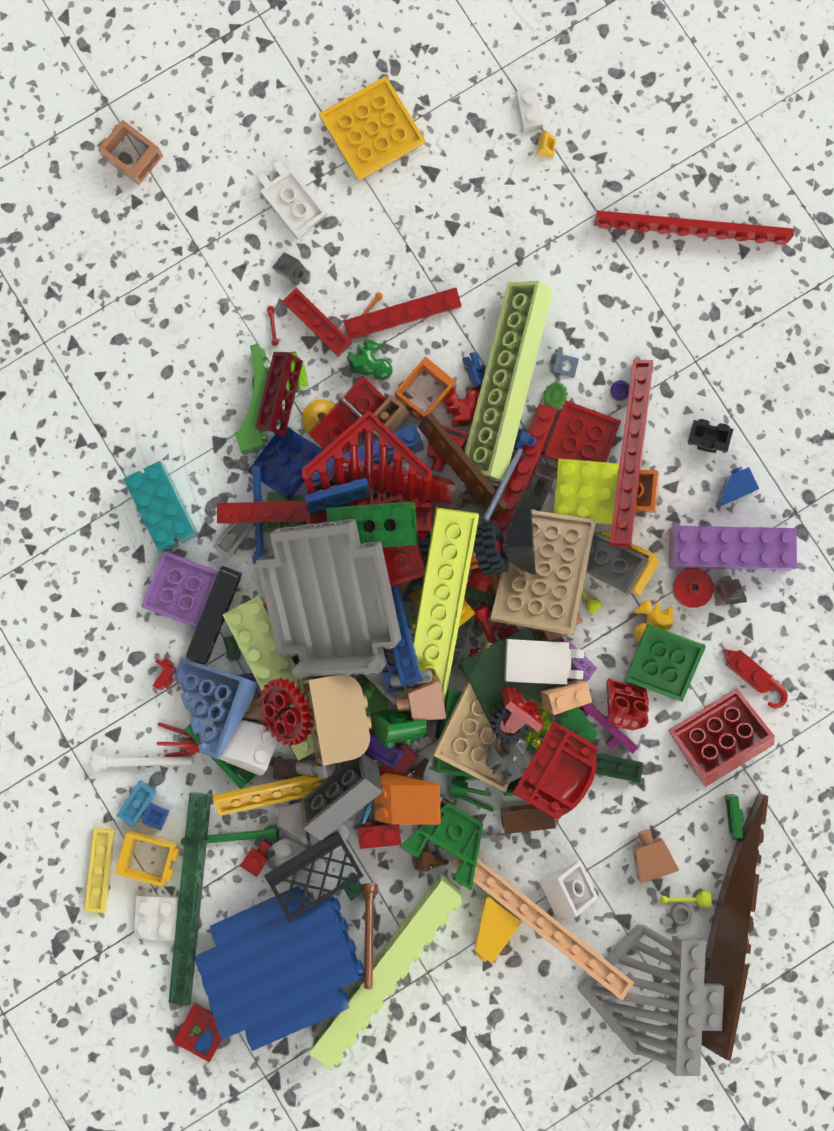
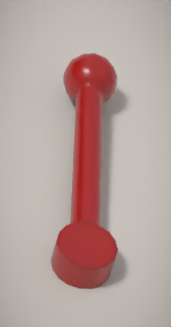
(271, 311)

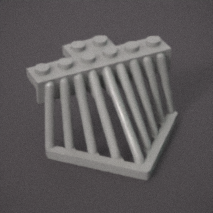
(691, 1003)

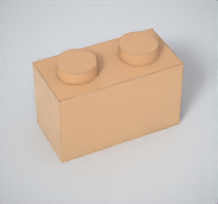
(566, 697)

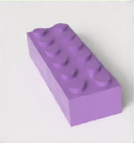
(733, 548)

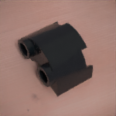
(710, 437)

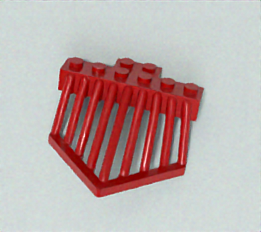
(370, 422)

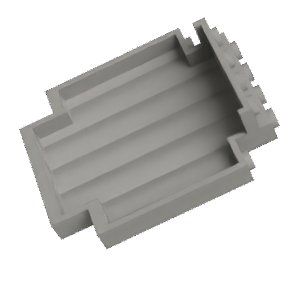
(329, 599)

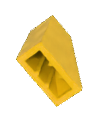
(494, 929)

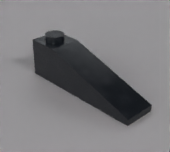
(520, 536)

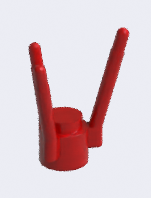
(189, 744)

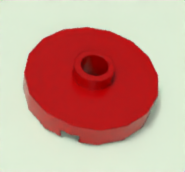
(684, 593)

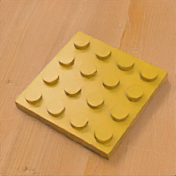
(372, 128)

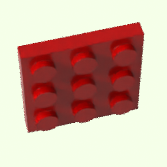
(582, 434)

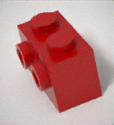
(378, 835)

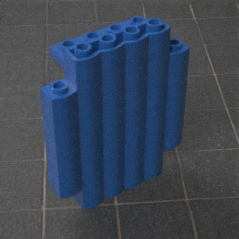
(278, 972)

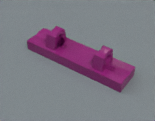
(617, 735)

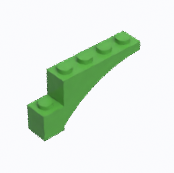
(248, 437)

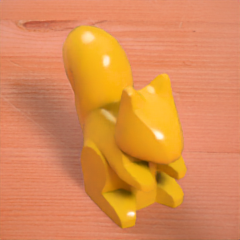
(654, 616)

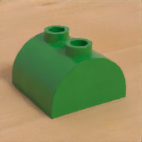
(396, 726)

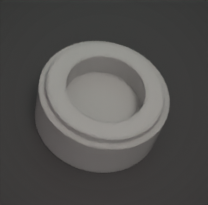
(681, 914)

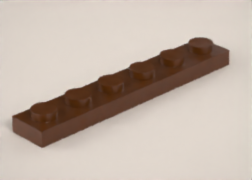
(460, 463)

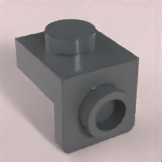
(290, 268)

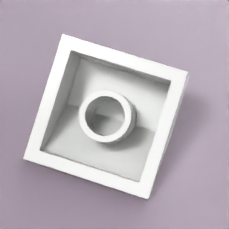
(569, 891)

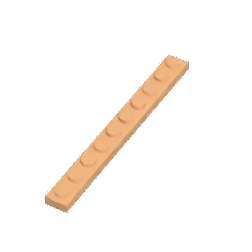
(550, 929)

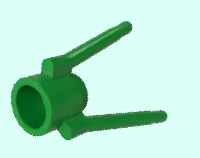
(459, 787)

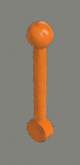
(378, 296)

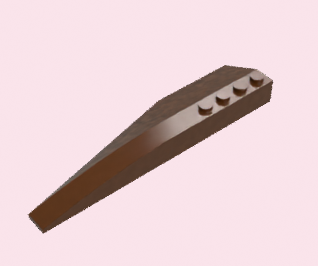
(730, 928)

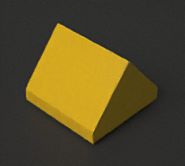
(546, 145)

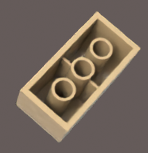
(339, 719)

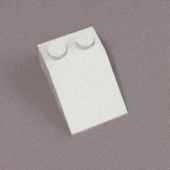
(250, 748)

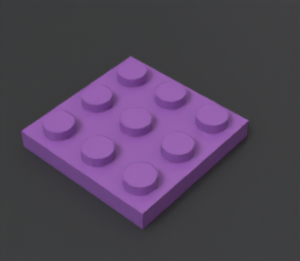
(179, 589)

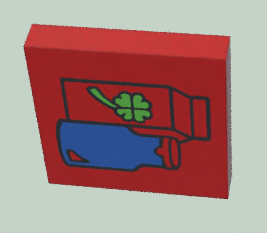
(199, 1033)

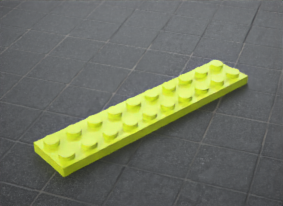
(444, 591)

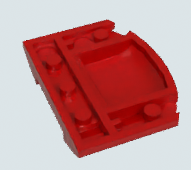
(558, 772)

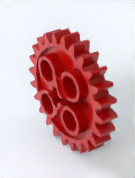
(294, 722)

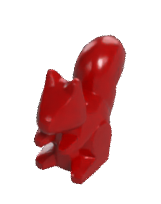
(462, 408)

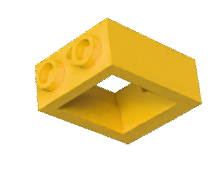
(123, 866)

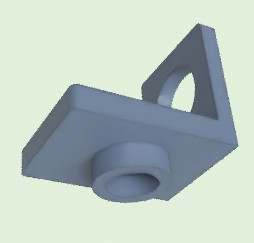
(558, 358)

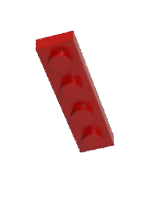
(317, 322)

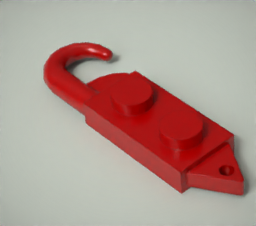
(754, 675)

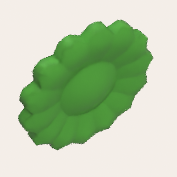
(555, 395)

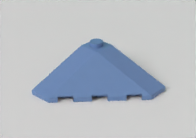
(215, 701)

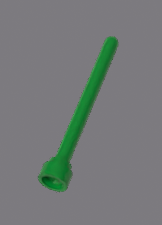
(269, 833)

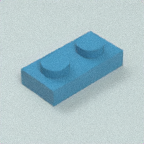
(137, 803)

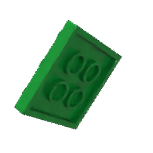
(664, 662)

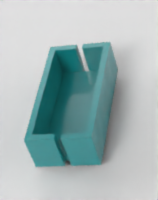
(160, 507)

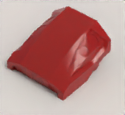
(627, 705)

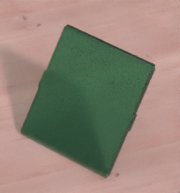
(486, 674)

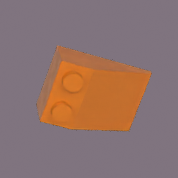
(648, 491)
(407, 801)

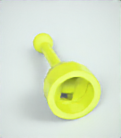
(592, 604)
(703, 899)

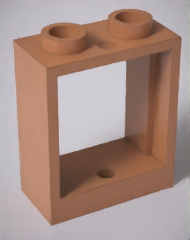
(143, 165)

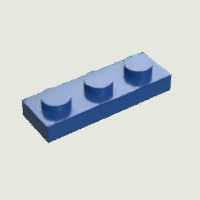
(337, 495)

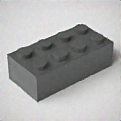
(340, 796)

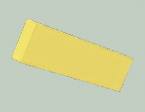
(99, 870)

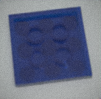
(283, 462)

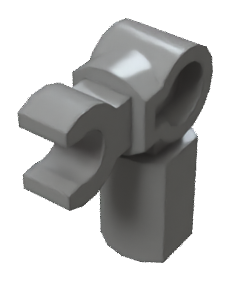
(312, 768)

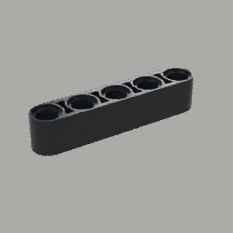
(212, 616)

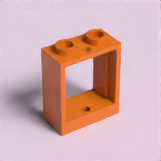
(437, 374)

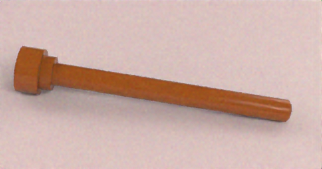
(369, 893)

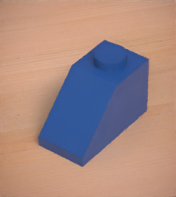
(737, 485)

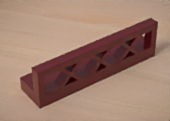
(276, 391)

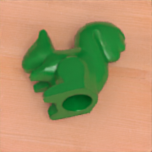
(365, 362)

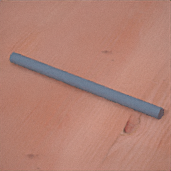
(502, 486)

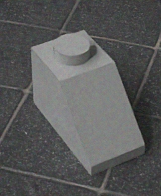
(291, 823)

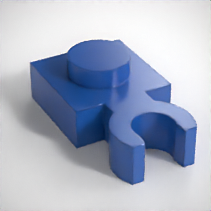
(392, 669)

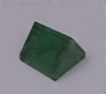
(352, 890)

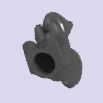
(509, 764)

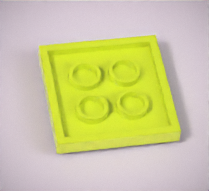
(586, 489)

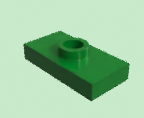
(734, 815)

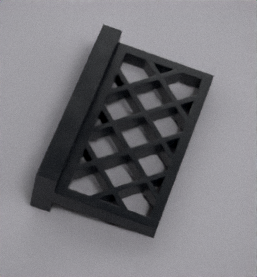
(303, 860)

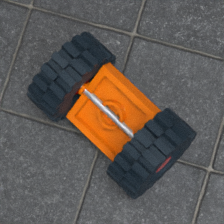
(486, 552)

